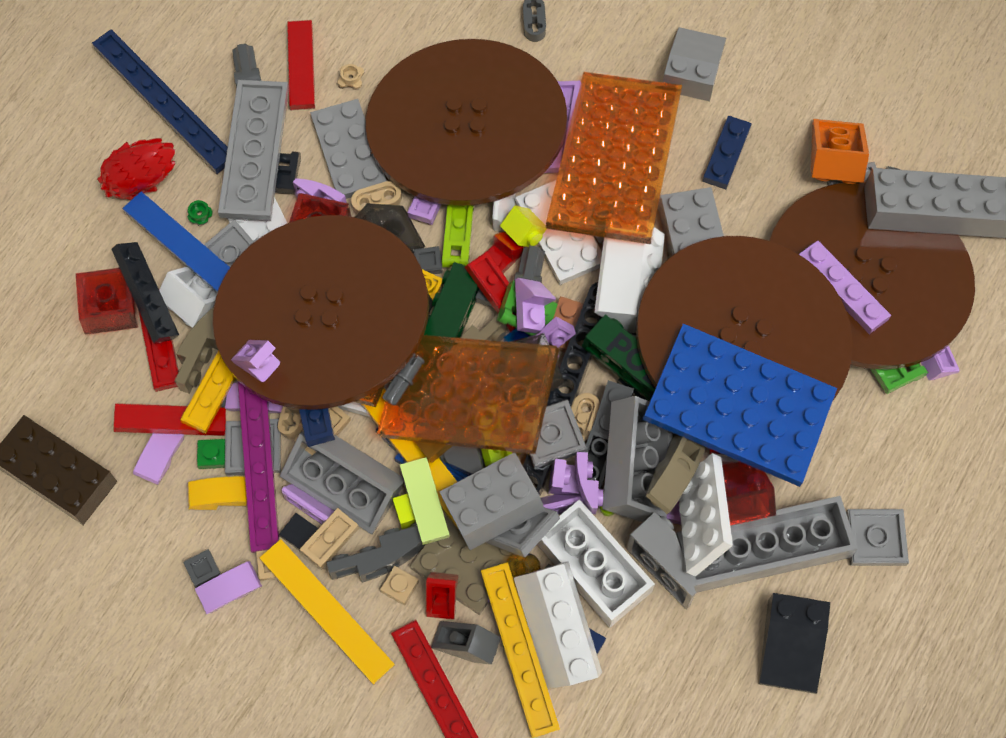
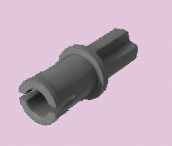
(402, 380)

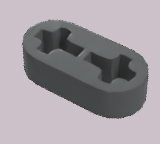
(529, 19)

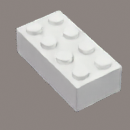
(599, 564)

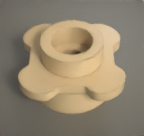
(351, 70)

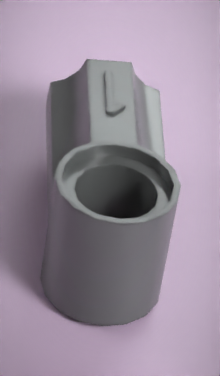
(245, 63)
(531, 264)

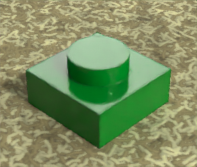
(211, 454)

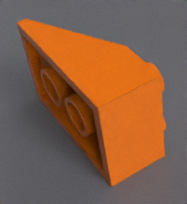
(839, 151)

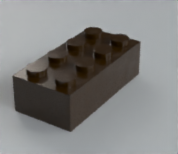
(54, 470)

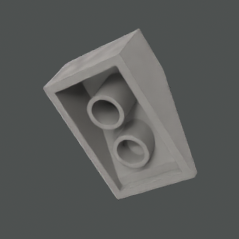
(694, 62)
(659, 552)

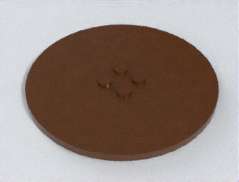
(466, 122)
(914, 275)
(752, 298)
(333, 301)

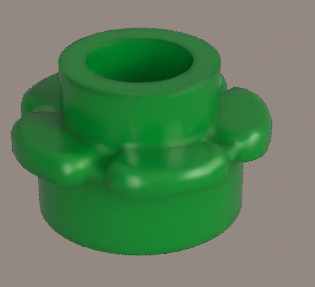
(196, 207)

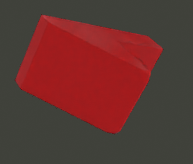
(504, 251)
(441, 595)

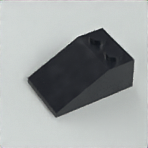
(794, 642)

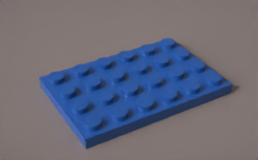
(740, 405)

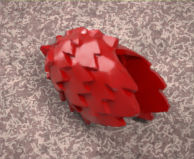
(136, 168)

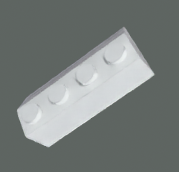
(625, 275)
(558, 626)

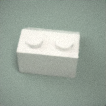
(187, 295)

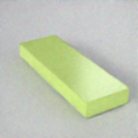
(424, 501)

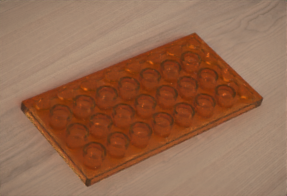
(615, 158)

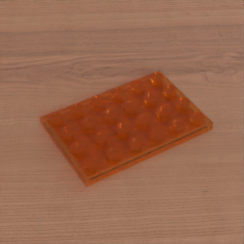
(475, 395)

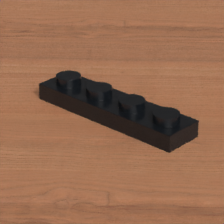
(145, 292)

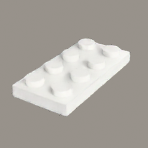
(565, 252)
(705, 516)

